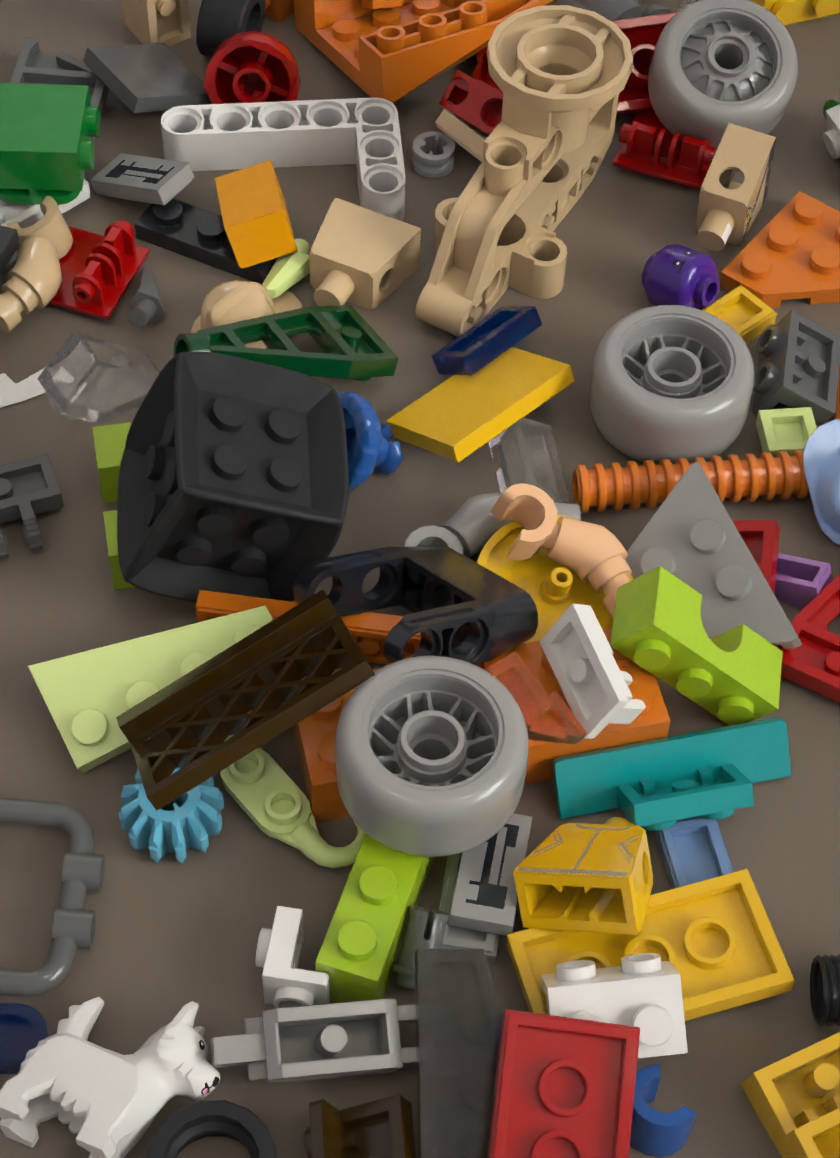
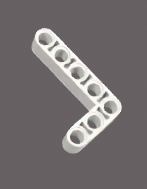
(296, 136)

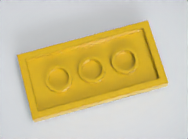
(706, 929)

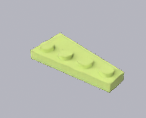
(100, 684)

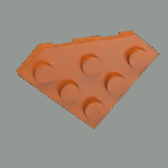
(791, 256)

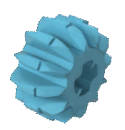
(176, 825)

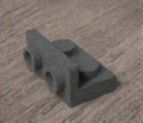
(798, 367)

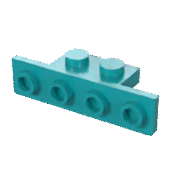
(674, 775)

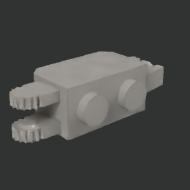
(319, 1042)

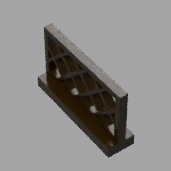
(245, 677)

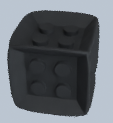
(230, 479)

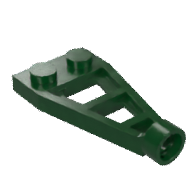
(348, 340)

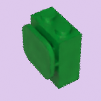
(45, 141)

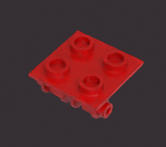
(656, 152)
(99, 269)

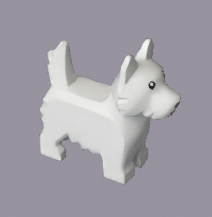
(102, 1092)

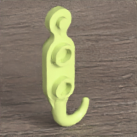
(282, 808)

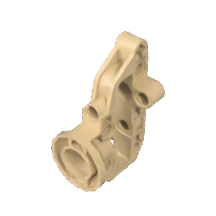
(558, 119)

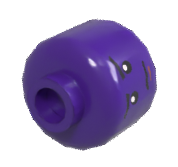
(680, 278)

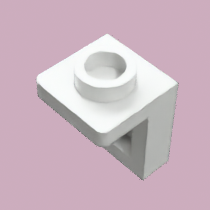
(280, 955)

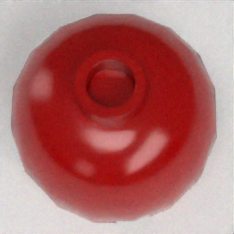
(252, 70)

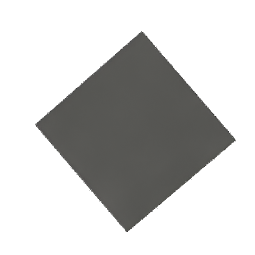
(146, 76)

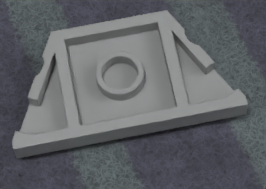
(703, 548)

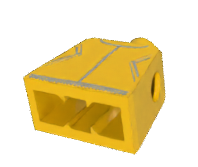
(587, 879)

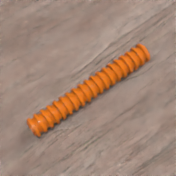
(653, 483)

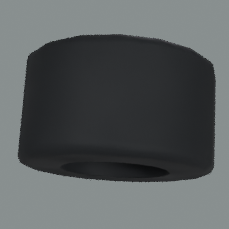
(223, 19)

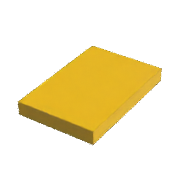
(477, 408)

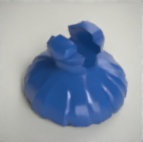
(367, 441)

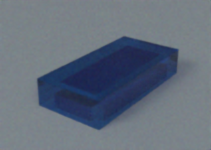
(487, 340)

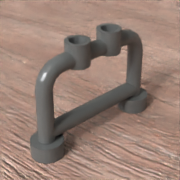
(80, 873)

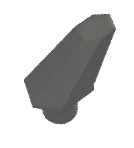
(146, 300)

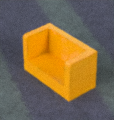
(255, 214)

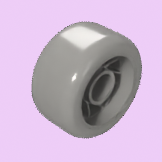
(720, 68)
(671, 384)
(431, 755)

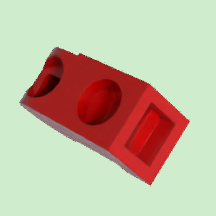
(474, 101)

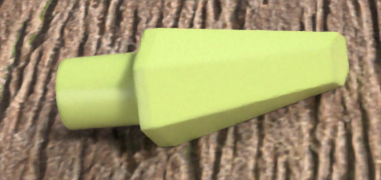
(288, 270)

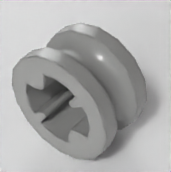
(433, 165)

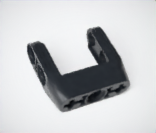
(441, 588)

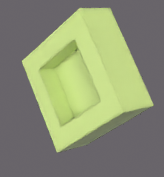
(785, 429)

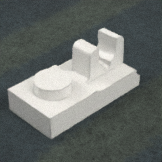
(589, 672)

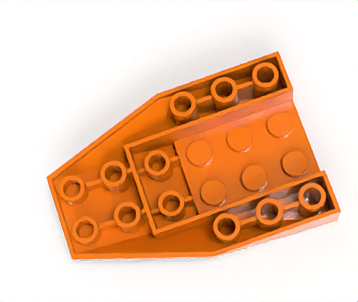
(405, 45)

